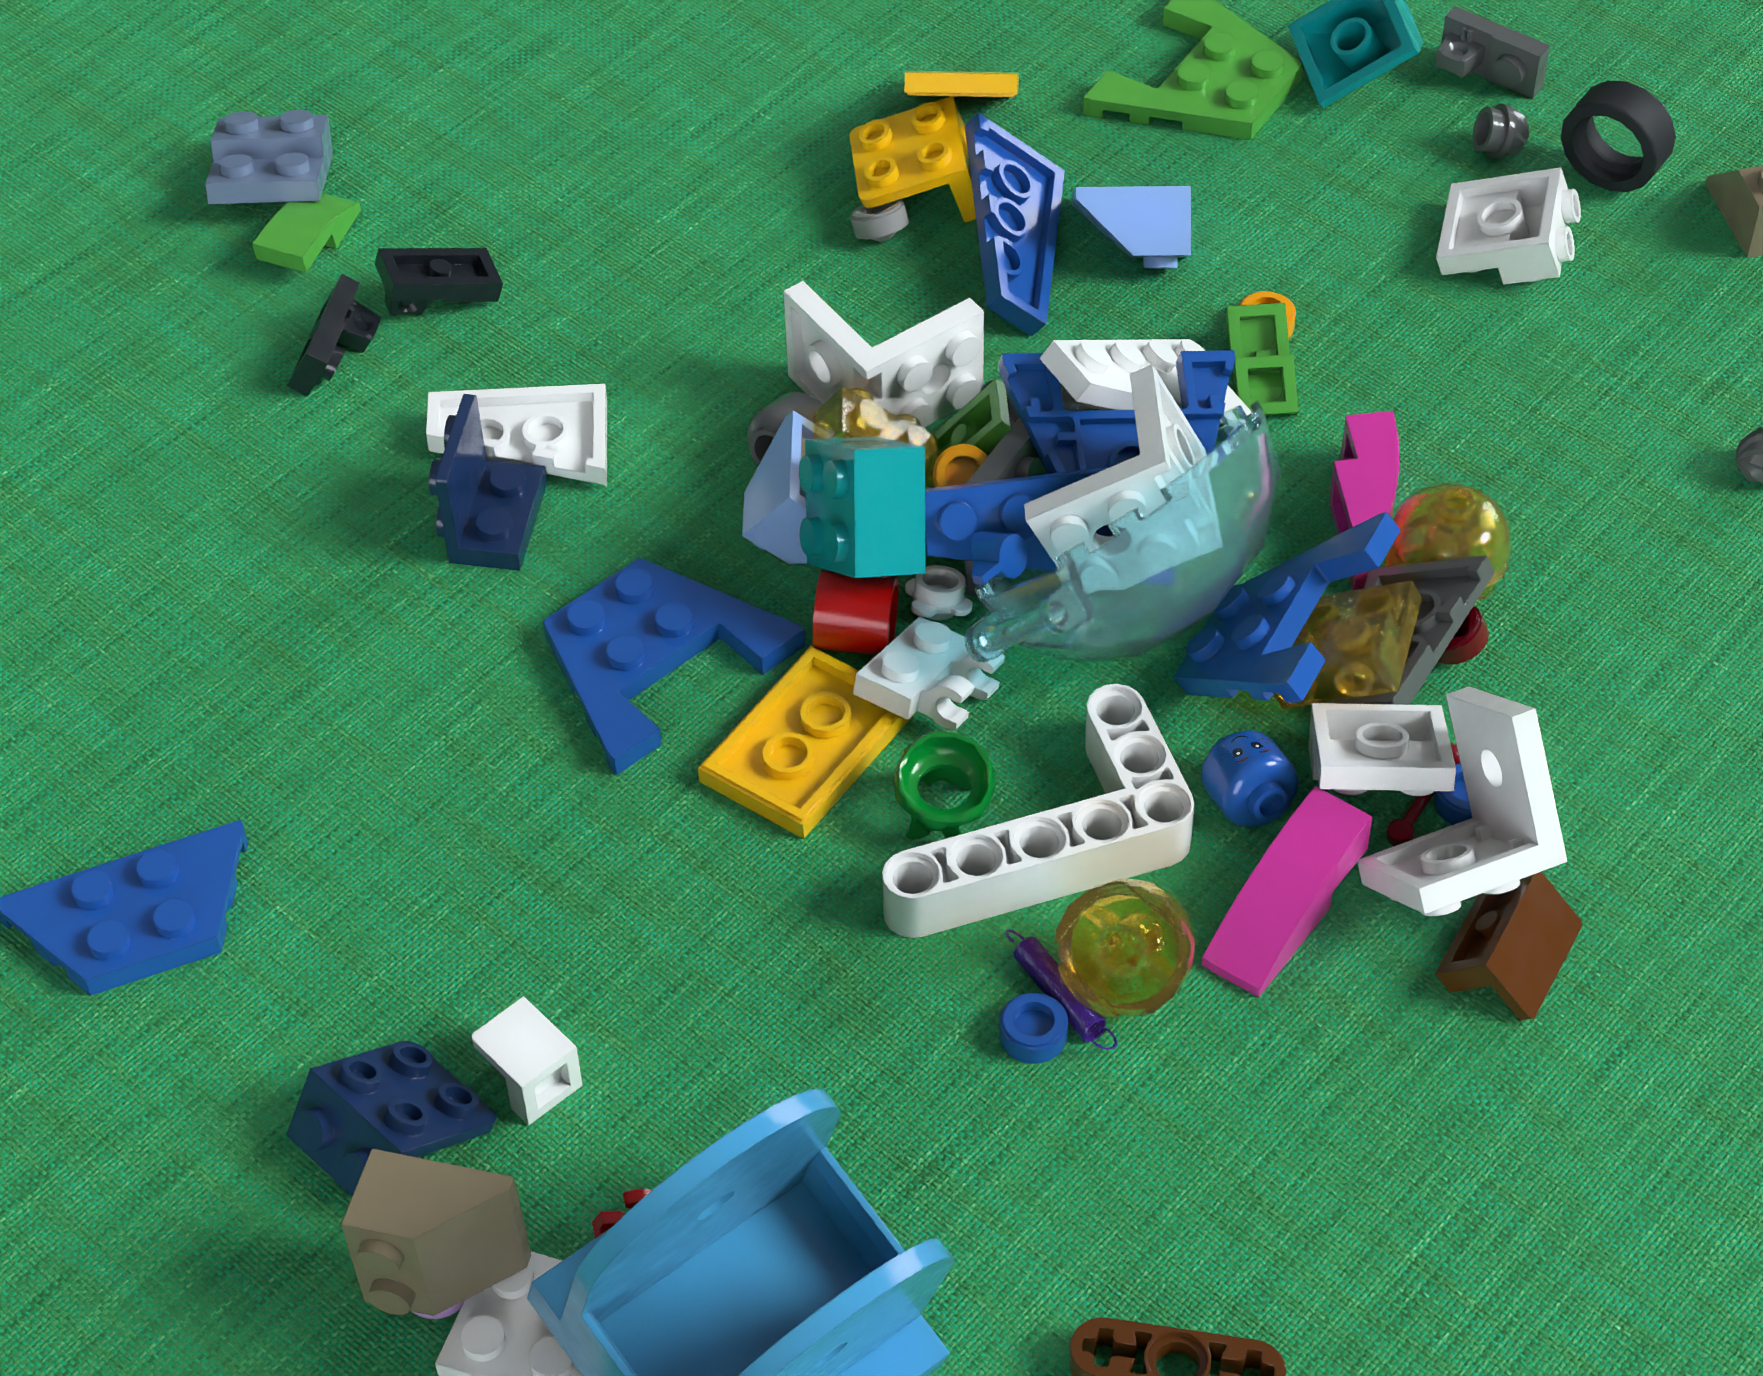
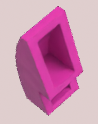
(1366, 474)
(1288, 891)

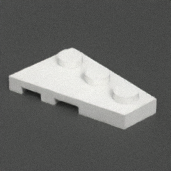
(535, 426)

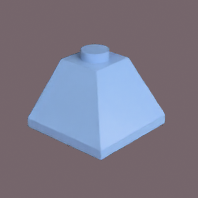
(1141, 220)
(774, 495)

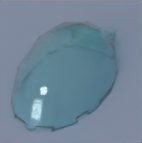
(1155, 571)

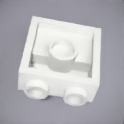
(1510, 226)
(1380, 748)

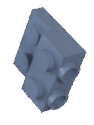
(269, 158)

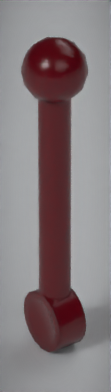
(1402, 829)

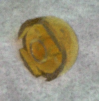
(1449, 524)
(1125, 947)

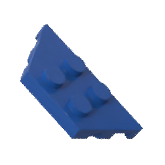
(134, 911)

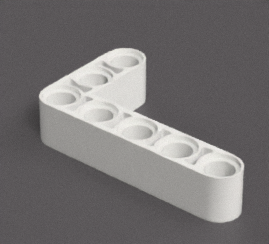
(1061, 851)

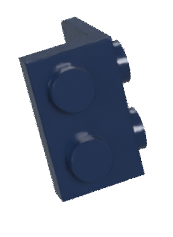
(385, 1102)

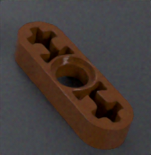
(1157, 1340)

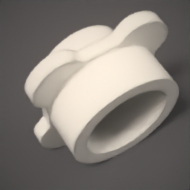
(939, 593)

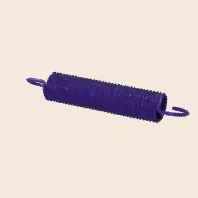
(1045, 973)

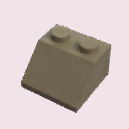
(431, 1233)

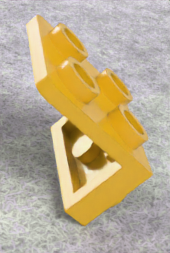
(912, 155)

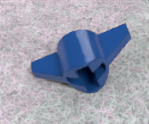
(1000, 554)

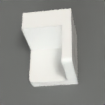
(532, 1056)

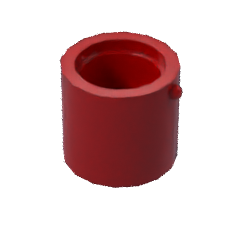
(855, 613)

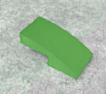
(303, 229)
(1262, 357)

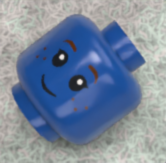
(1249, 774)

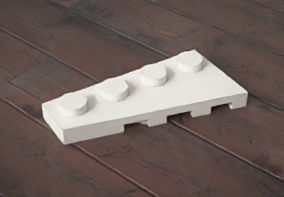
(1100, 369)

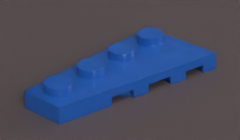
(1017, 222)
(990, 506)

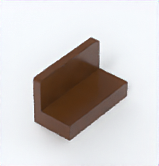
(1513, 945)

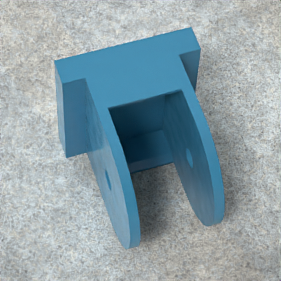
(750, 1268)

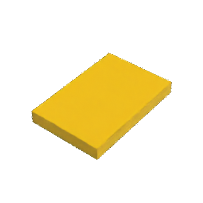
(961, 84)
(801, 745)

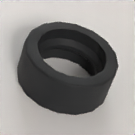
(1635, 110)

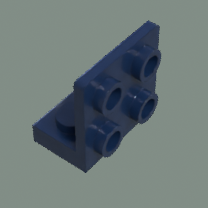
(483, 504)

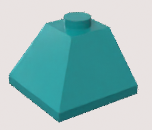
(1353, 43)

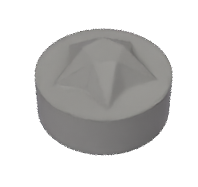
(879, 222)

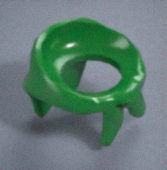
(946, 758)

